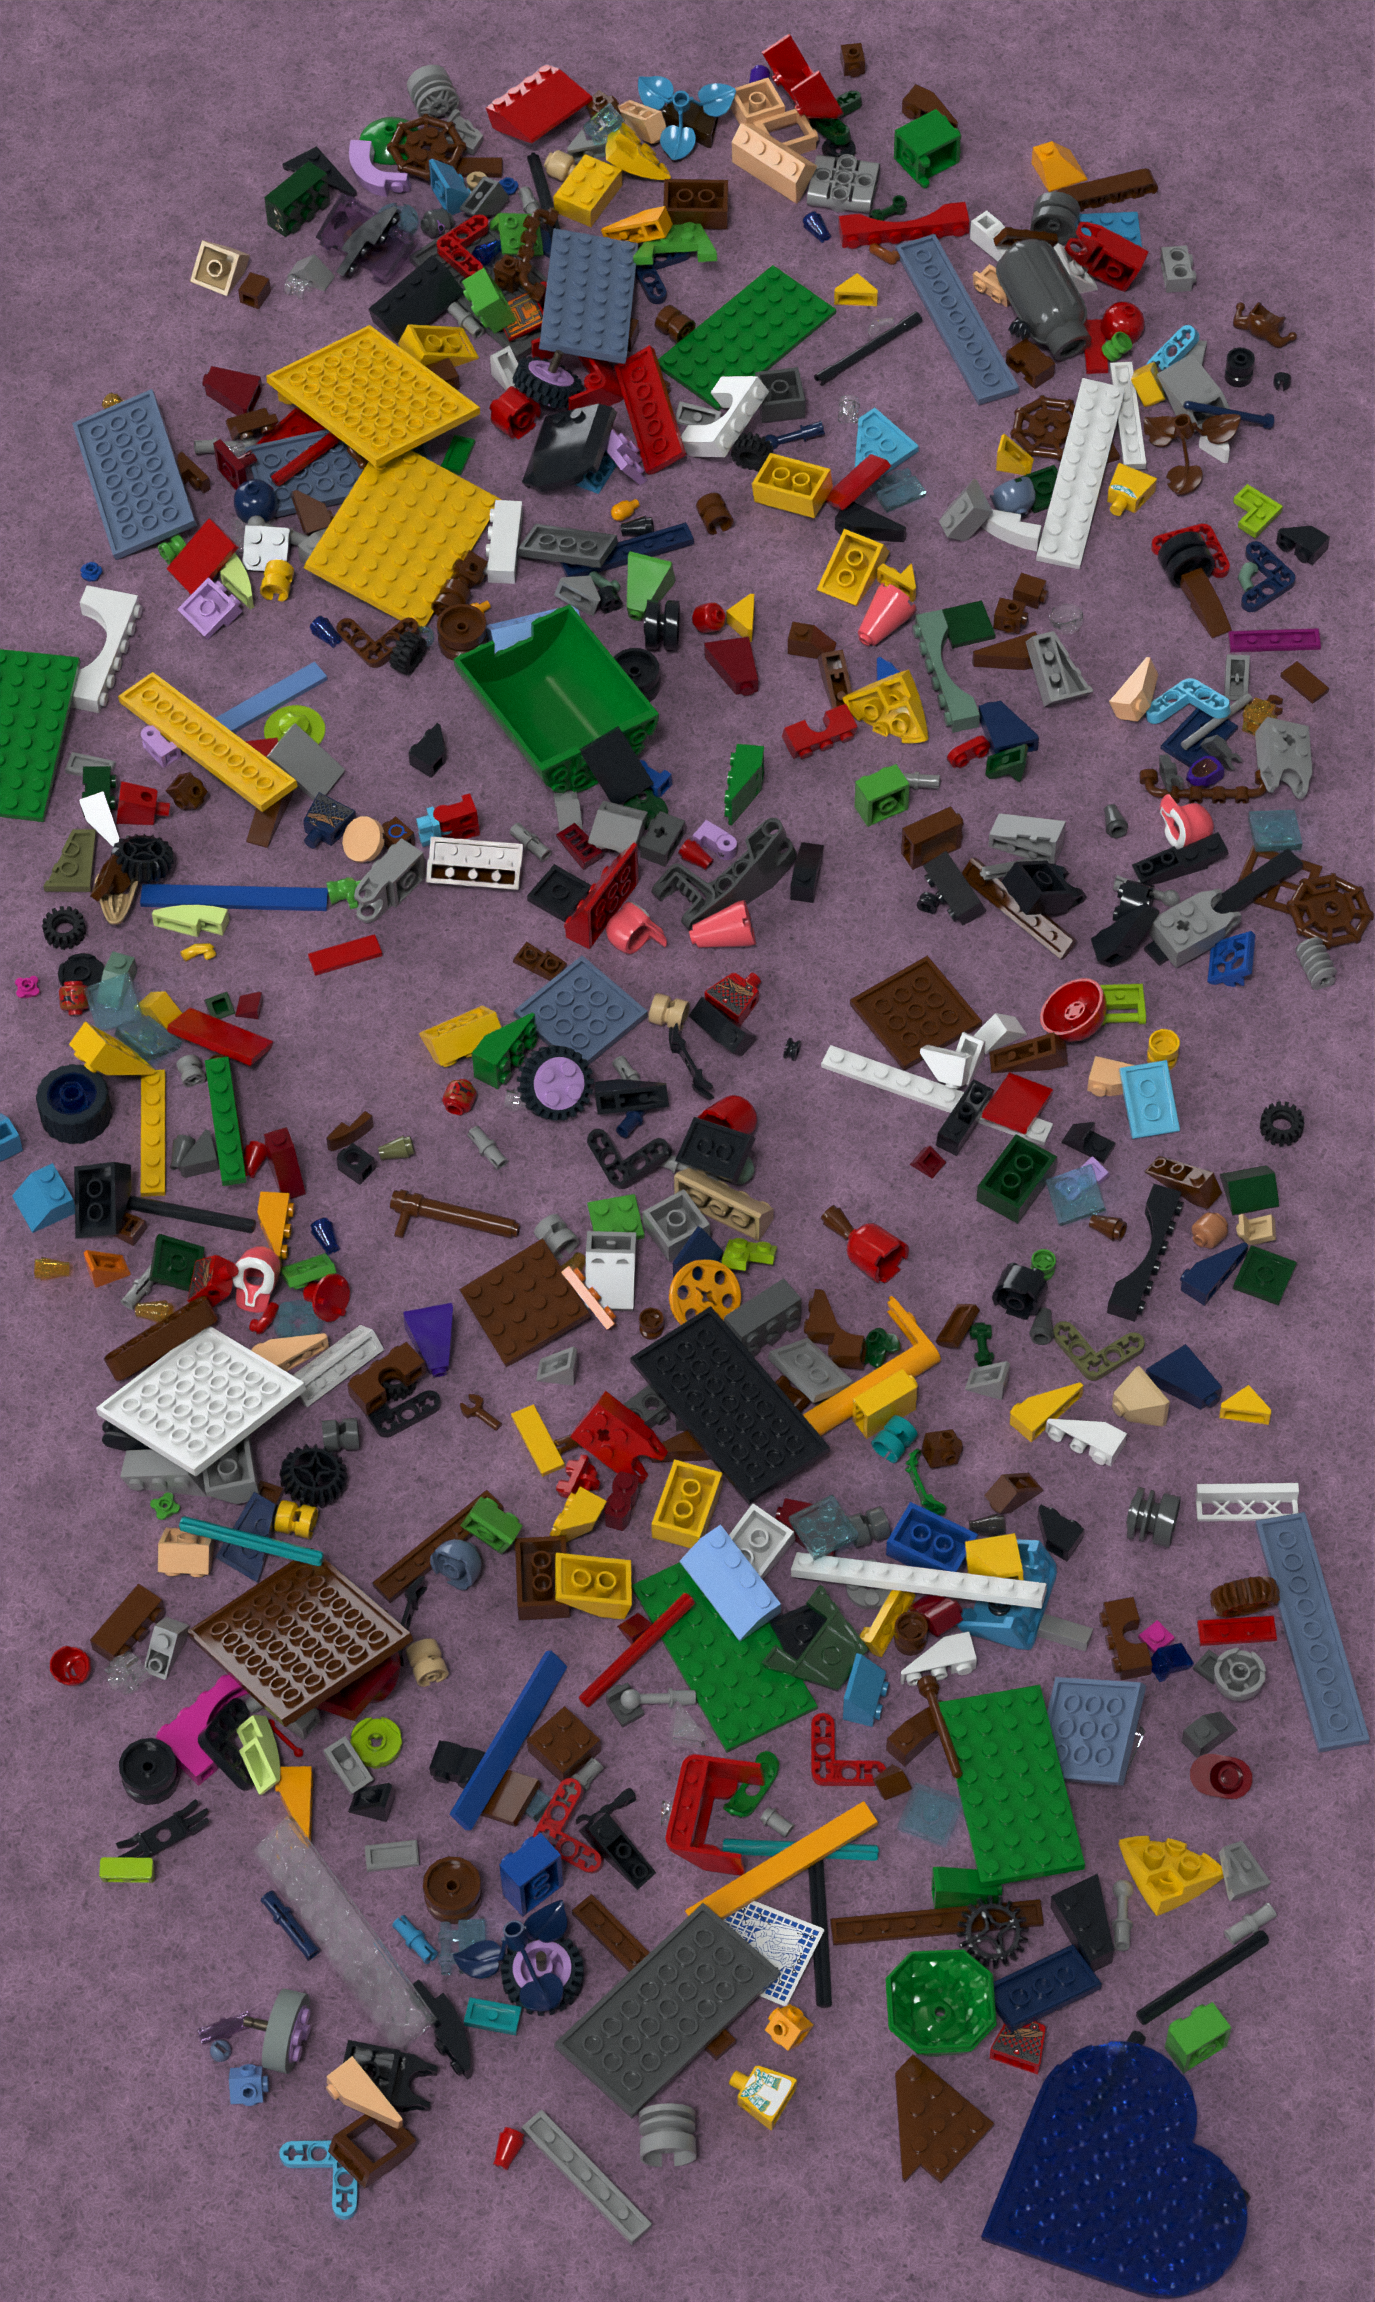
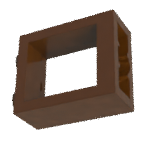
(931, 837)
(357, 2163)

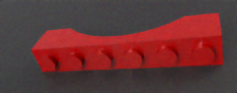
(861, 230)

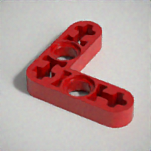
(458, 245)
(1212, 542)
(835, 1767)
(557, 1827)

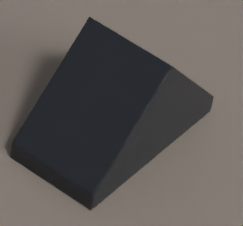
(373, 1802)

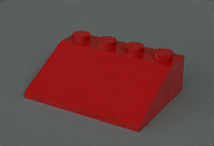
(537, 104)
(604, 899)

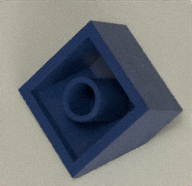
(698, 1247)

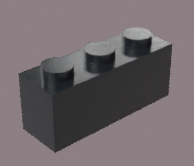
(953, 889)

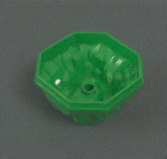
(945, 1984)

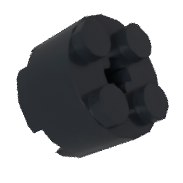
(1132, 895)
(1020, 1290)

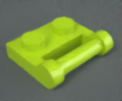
(1125, 997)

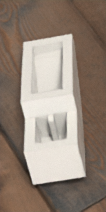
(1010, 529)

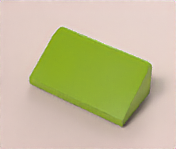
(127, 1870)

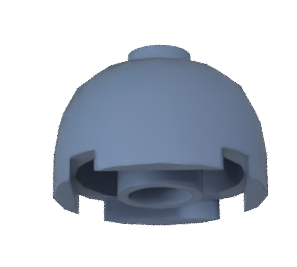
(1014, 496)
(458, 1562)

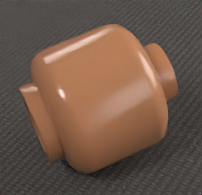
(1209, 1230)

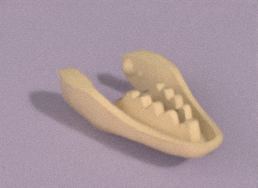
(117, 906)

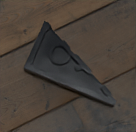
(315, 156)

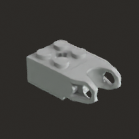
(1284, 755)
(390, 880)
(1192, 927)

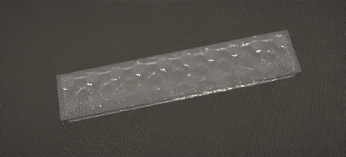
(344, 1934)

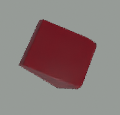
(249, 1005)
(928, 1162)
(634, 1627)

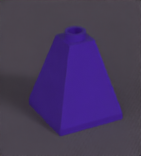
(431, 1335)

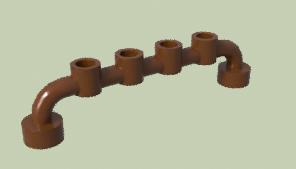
(526, 251)
(1149, 778)

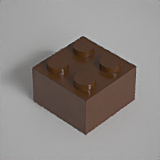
(564, 1744)

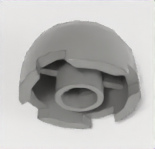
(1239, 1674)

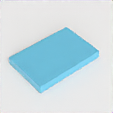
(1149, 1099)

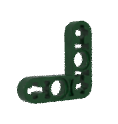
(848, 103)

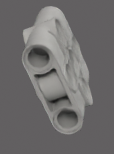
(842, 182)

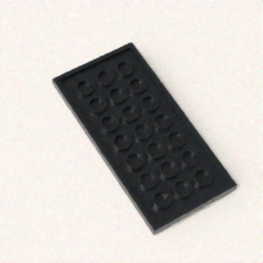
(730, 1405)

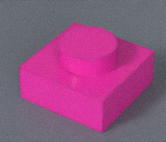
(1156, 1636)

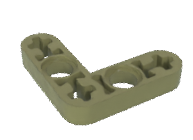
(1093, 1358)

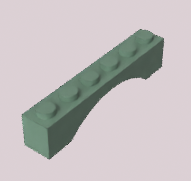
(959, 706)

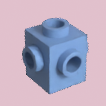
(247, 2085)

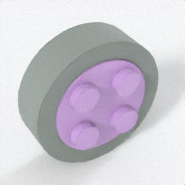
(284, 2030)

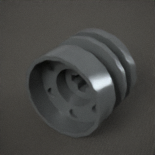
(1153, 1517)

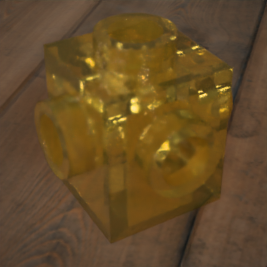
(1256, 714)

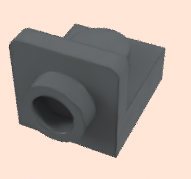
(623, 1715)

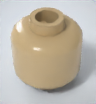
(559, 165)

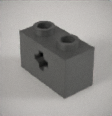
(662, 838)

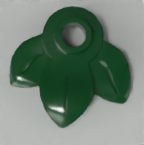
(651, 804)
(878, 1345)

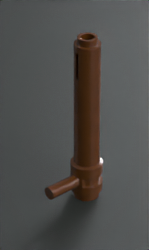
(417, 1205)

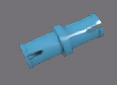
(415, 1939)

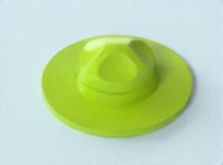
(303, 716)

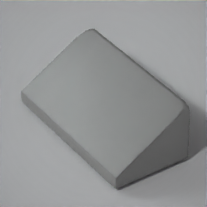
(692, 414)
(1064, 1632)

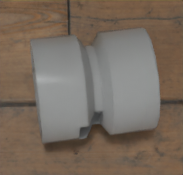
(556, 1235)

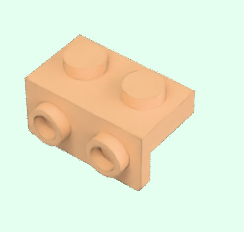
(989, 284)

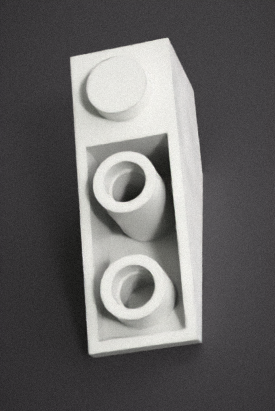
(983, 231)
(1103, 1438)
(950, 1651)

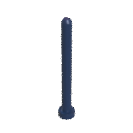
(1266, 420)

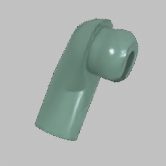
(1245, 574)
(601, 582)

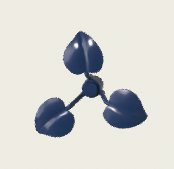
(482, 1957)

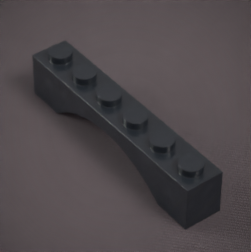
(1130, 1291)

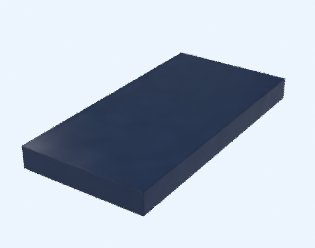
(1044, 1987)

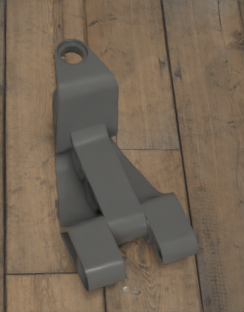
(749, 875)

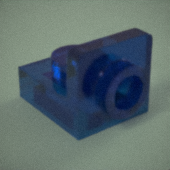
(1170, 1660)

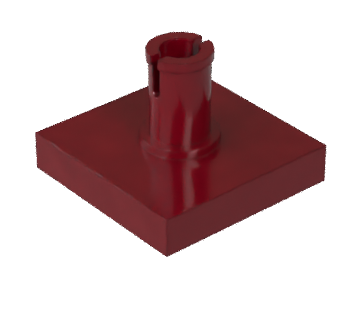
(230, 466)

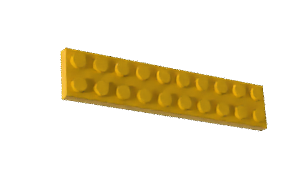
(208, 741)

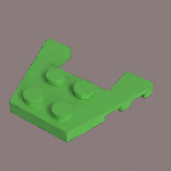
(680, 238)

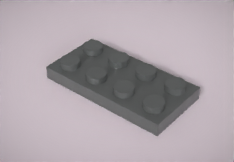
(567, 545)

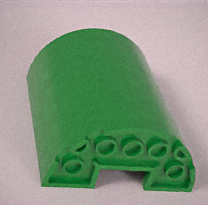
(558, 697)

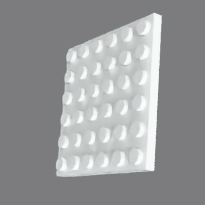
(201, 1399)

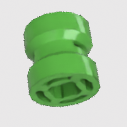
(1114, 348)
(171, 549)
(1046, 1261)

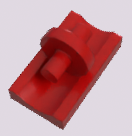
(581, 1475)

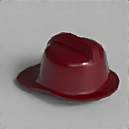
(1215, 1771)

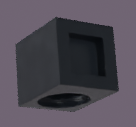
(359, 1171)

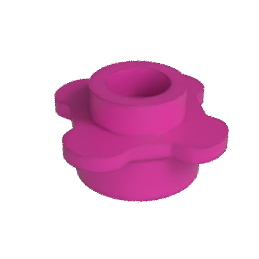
(28, 992)

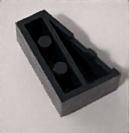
(1085, 1921)

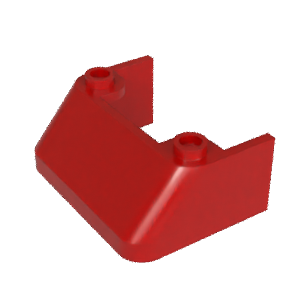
(799, 81)
(600, 383)
(698, 1784)

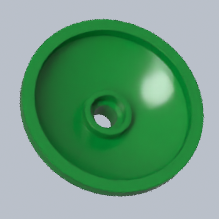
(381, 133)

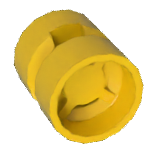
(277, 579)
(1163, 1046)
(288, 1515)

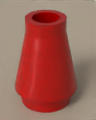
(695, 854)
(254, 1157)
(508, 2146)

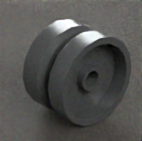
(1056, 214)

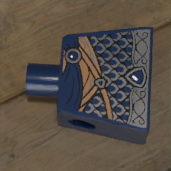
(326, 821)

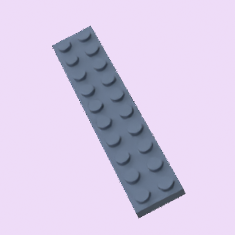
(957, 319)
(1312, 1633)

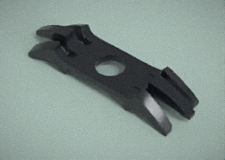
(678, 1046)
(412, 1596)
(175, 1824)

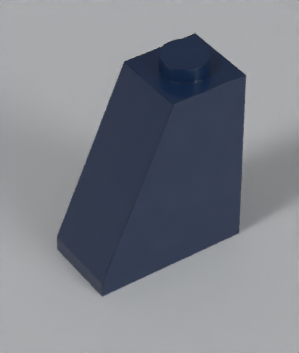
(1005, 728)
(1186, 1378)

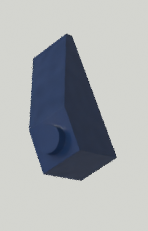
(1210, 1273)

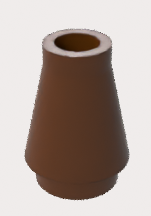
(837, 1221)
(1110, 1227)

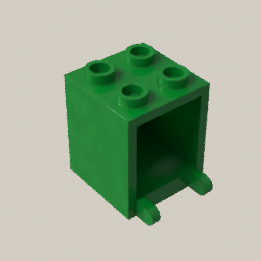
(927, 146)

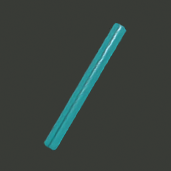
(251, 1541)
(772, 1847)

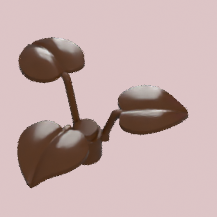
(1164, 428)

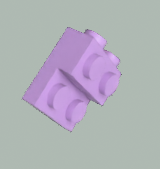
(626, 456)
(210, 608)

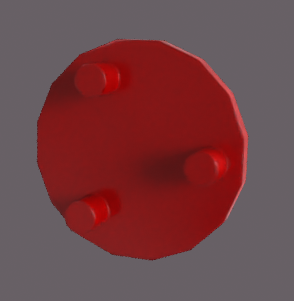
(328, 1296)

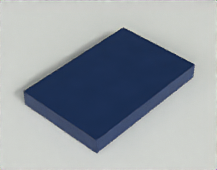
(1195, 721)

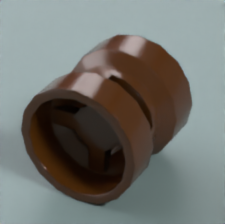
(654, 1319)

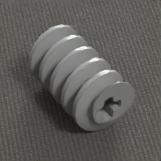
(1316, 963)

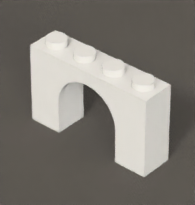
(743, 398)

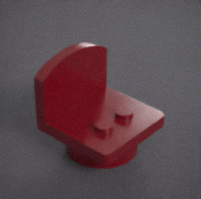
(369, 1688)

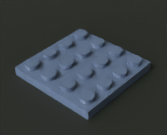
(582, 1010)
(1094, 1727)

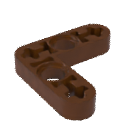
(373, 647)

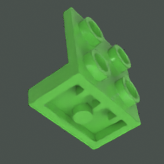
(510, 229)

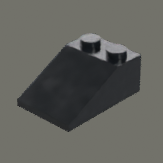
(101, 1198)

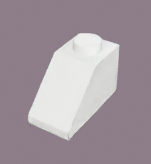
(948, 1065)

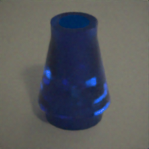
(816, 226)
(487, 252)
(324, 630)
(325, 1235)

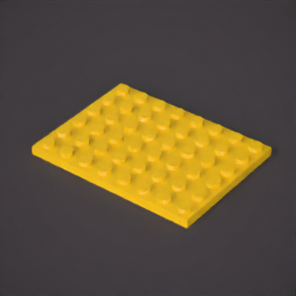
(373, 395)
(401, 535)

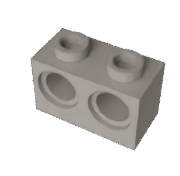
(1176, 269)

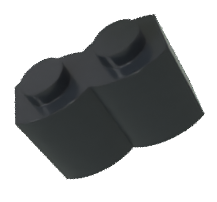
(454, 1763)

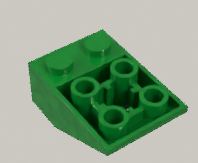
(743, 780)
(502, 1048)

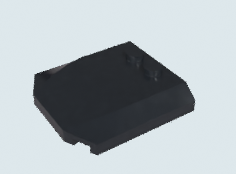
(569, 447)

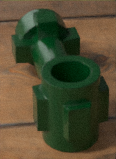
(898, 207)
(982, 1332)

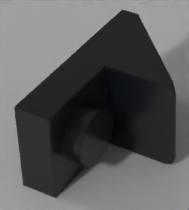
(1085, 1140)

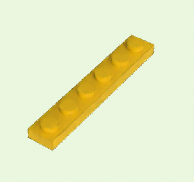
(153, 1134)

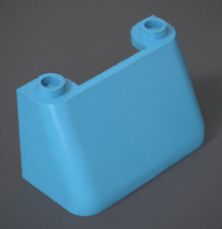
(1021, 1623)

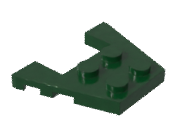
(830, 1653)

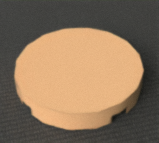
(363, 839)

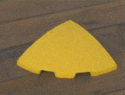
(627, 153)
(891, 707)
(1168, 1871)

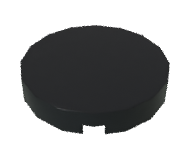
(75, 967)

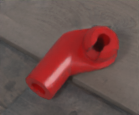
(266, 1319)

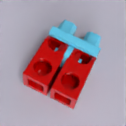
(450, 821)

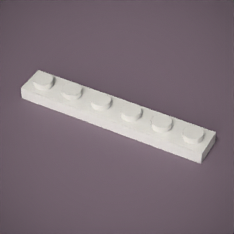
(1128, 419)

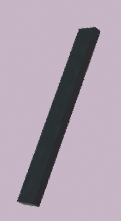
(1246, 891)

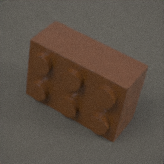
(697, 202)
(537, 1577)

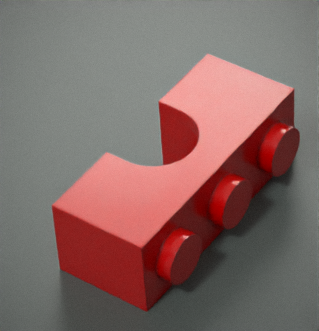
(802, 740)

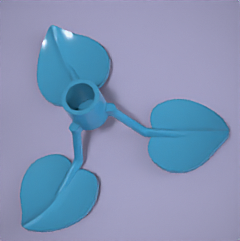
(658, 90)

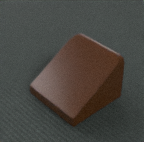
(892, 1782)

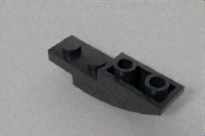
(372, 231)
(1181, 862)
(450, 2034)

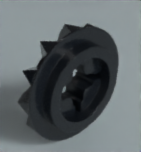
(830, 148)

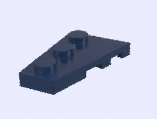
(255, 1519)

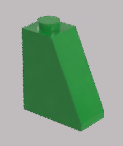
(959, 1888)

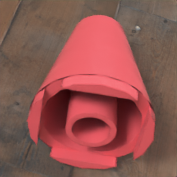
(885, 614)
(725, 928)

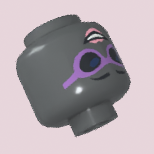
(436, 222)

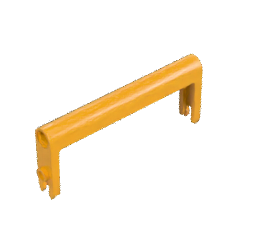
(913, 1361)

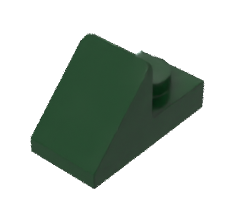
(1007, 762)

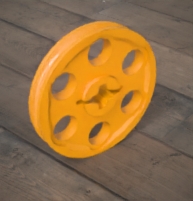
(705, 1284)

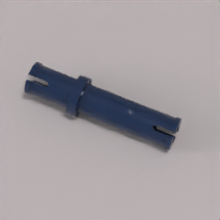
(272, 1902)

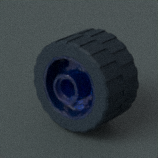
(74, 1104)

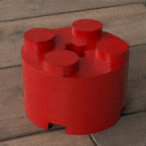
(514, 413)

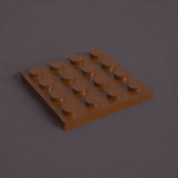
(915, 1011)
(524, 1303)

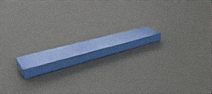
(272, 698)

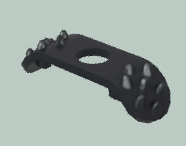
(1020, 328)

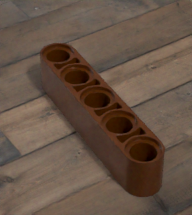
(1112, 189)
(160, 1338)

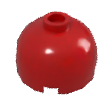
(1123, 318)

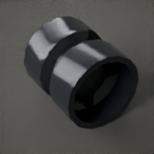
(1239, 367)

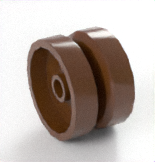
(461, 630)
(452, 1889)

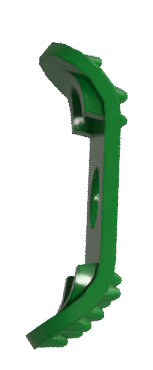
(926, 1500)
(743, 1804)

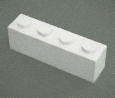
(504, 541)

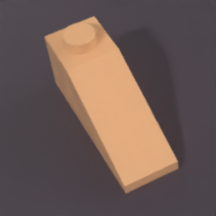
(644, 120)
(1136, 693)
(1106, 1077)
(291, 1351)
(359, 2092)

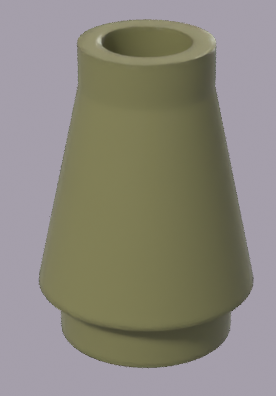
(397, 1149)

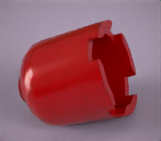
(732, 1113)
(876, 1252)

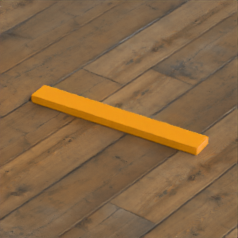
(789, 1862)

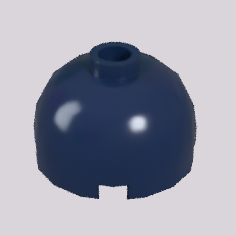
(255, 498)

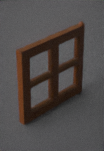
(1269, 901)

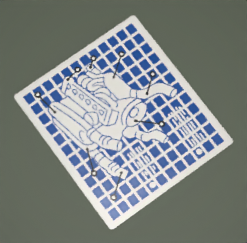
(781, 1940)

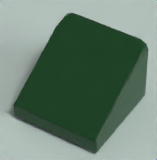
(219, 1005)

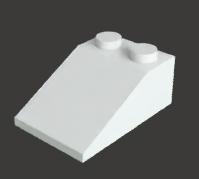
(762, 1539)

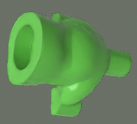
(343, 890)

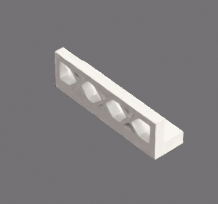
(338, 1363)
(1245, 1493)

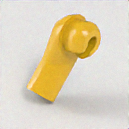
(197, 949)

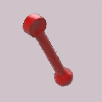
(298, 1752)

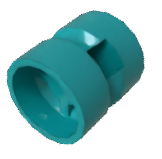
(895, 1437)

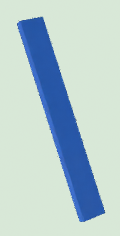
(235, 897)
(508, 1740)

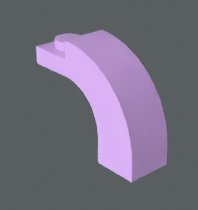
(375, 181)

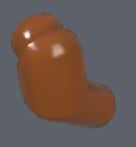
(882, 253)

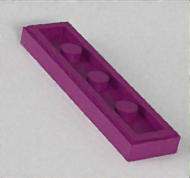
(1274, 640)

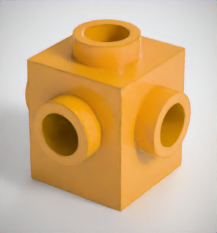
(788, 2026)

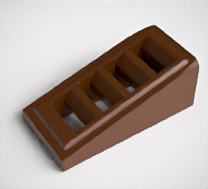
(137, 1231)

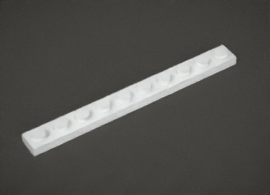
(915, 1088)
(919, 1580)

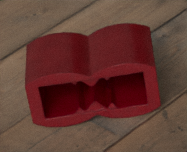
(621, 1501)
(938, 1611)

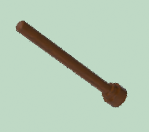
(929, 1688)

